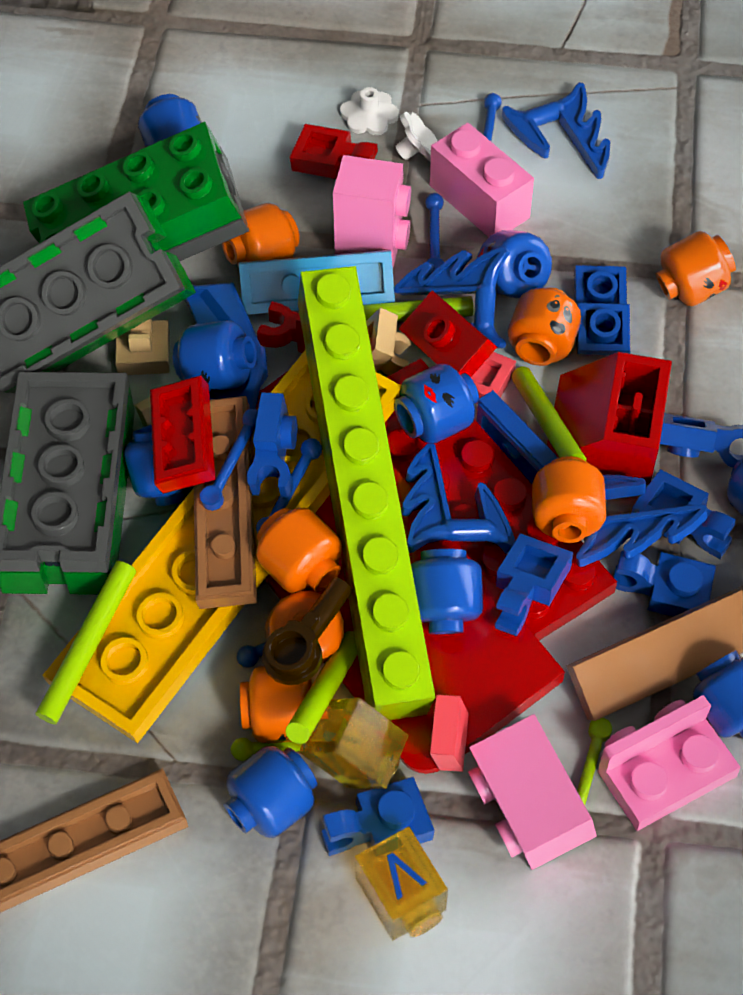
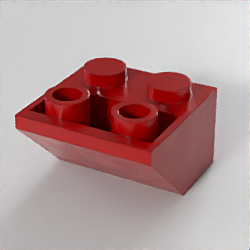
(616, 412)

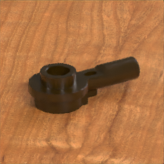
(294, 650)

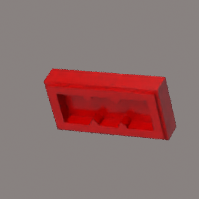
(447, 336)
(182, 434)

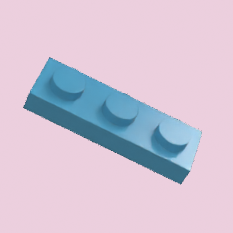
(280, 278)

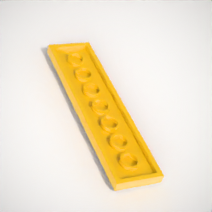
(158, 627)

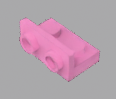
(666, 762)

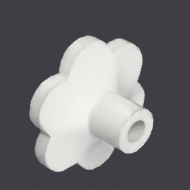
(369, 112)
(418, 137)

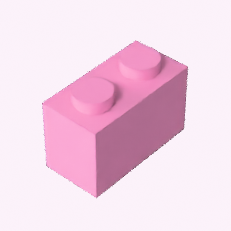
(480, 180)
(370, 207)
(532, 791)

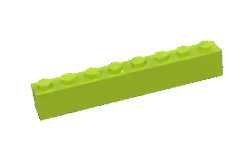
(364, 495)

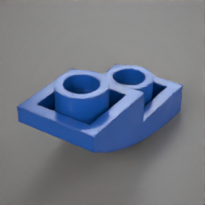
(604, 310)

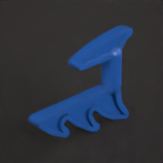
(570, 113)
(477, 278)
(434, 519)
(642, 527)

